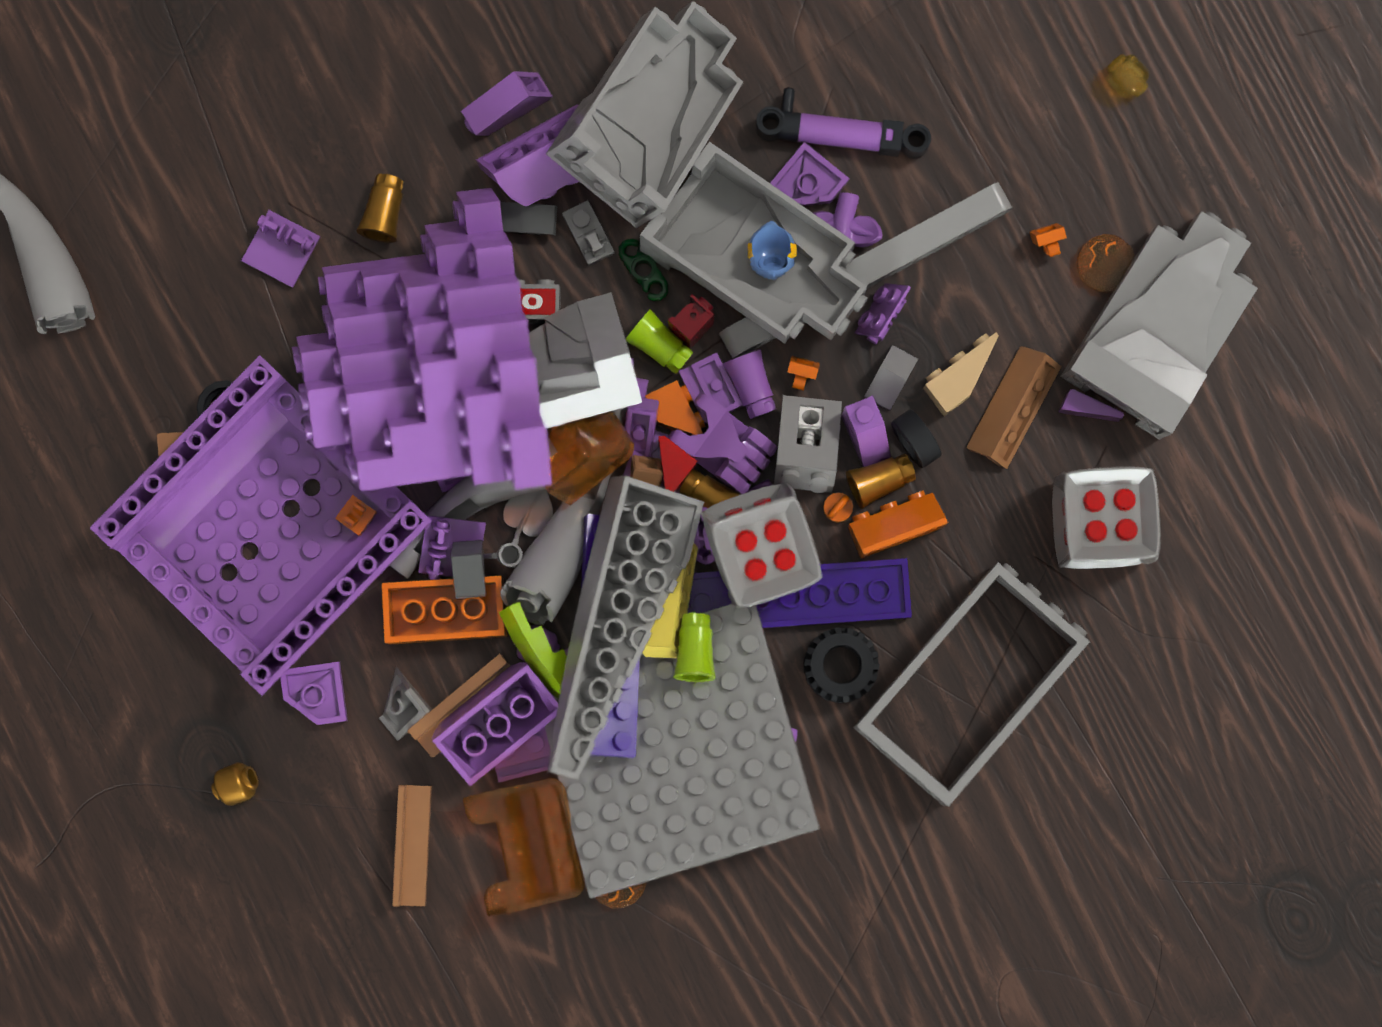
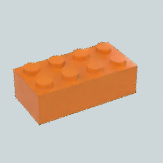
(433, 614)

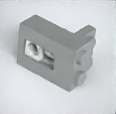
(804, 464)

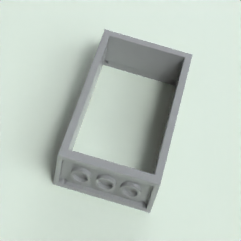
(1049, 614)

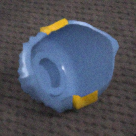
(771, 251)

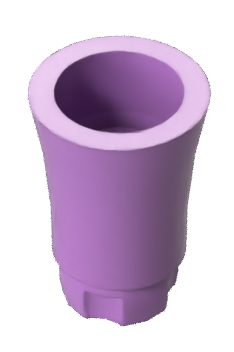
(751, 383)

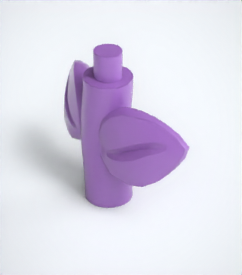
(860, 229)

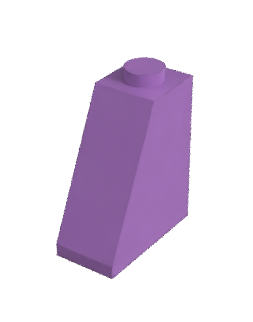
(506, 102)
(867, 431)

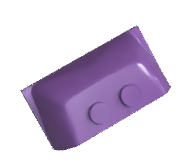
(523, 166)
(495, 722)

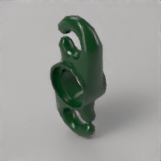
(654, 277)

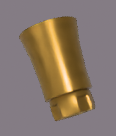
(382, 209)
(879, 479)
(706, 489)

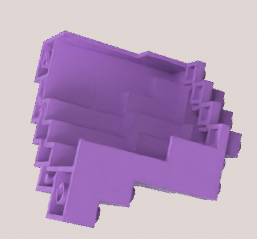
(428, 361)

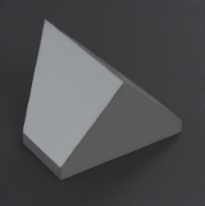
(403, 706)

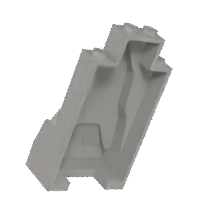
(650, 113)
(708, 239)
(1165, 323)
(583, 362)

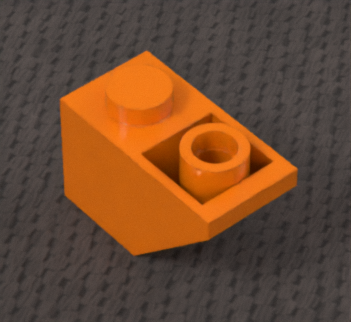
(675, 411)

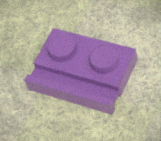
(711, 378)
(527, 759)

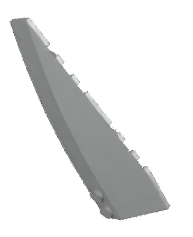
(631, 570)

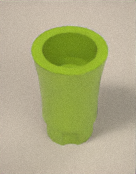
(659, 342)
(695, 649)

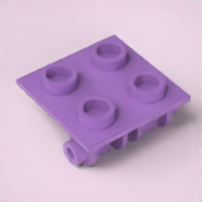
(280, 248)
(887, 301)
(438, 542)

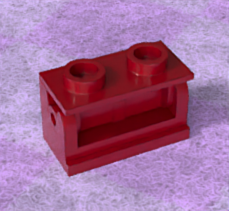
(692, 321)

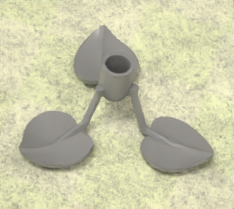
(527, 514)

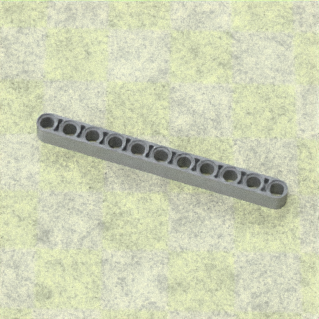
(895, 255)

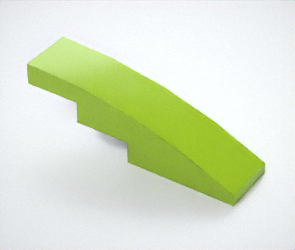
(535, 648)

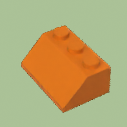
(896, 524)

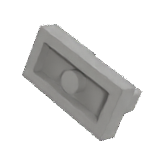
(588, 233)

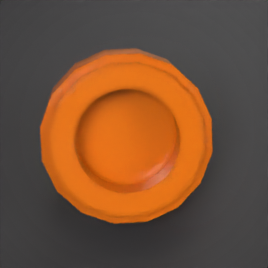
(838, 507)

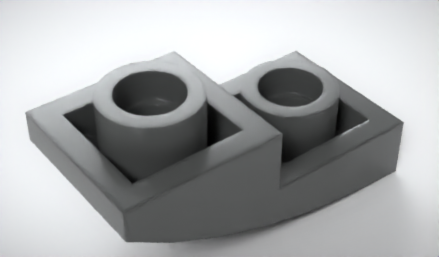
(531, 219)

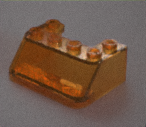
(586, 454)
(534, 843)

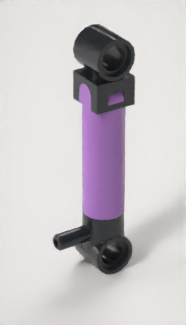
(883, 137)

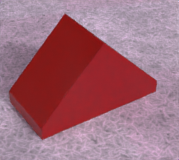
(675, 463)

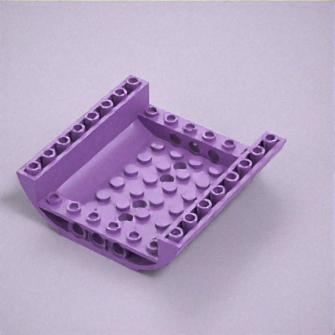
(228, 489)

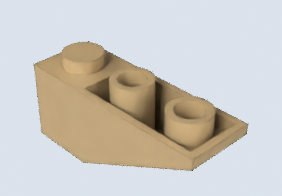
(957, 382)

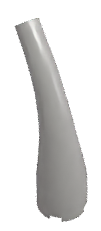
(48, 271)
(461, 503)
(554, 557)

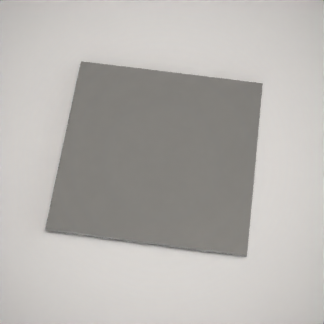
(708, 770)

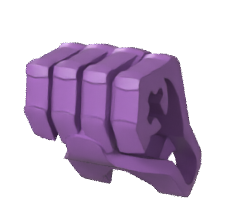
(727, 447)

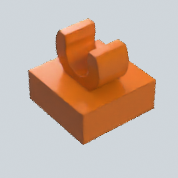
(1048, 238)
(802, 369)
(356, 515)

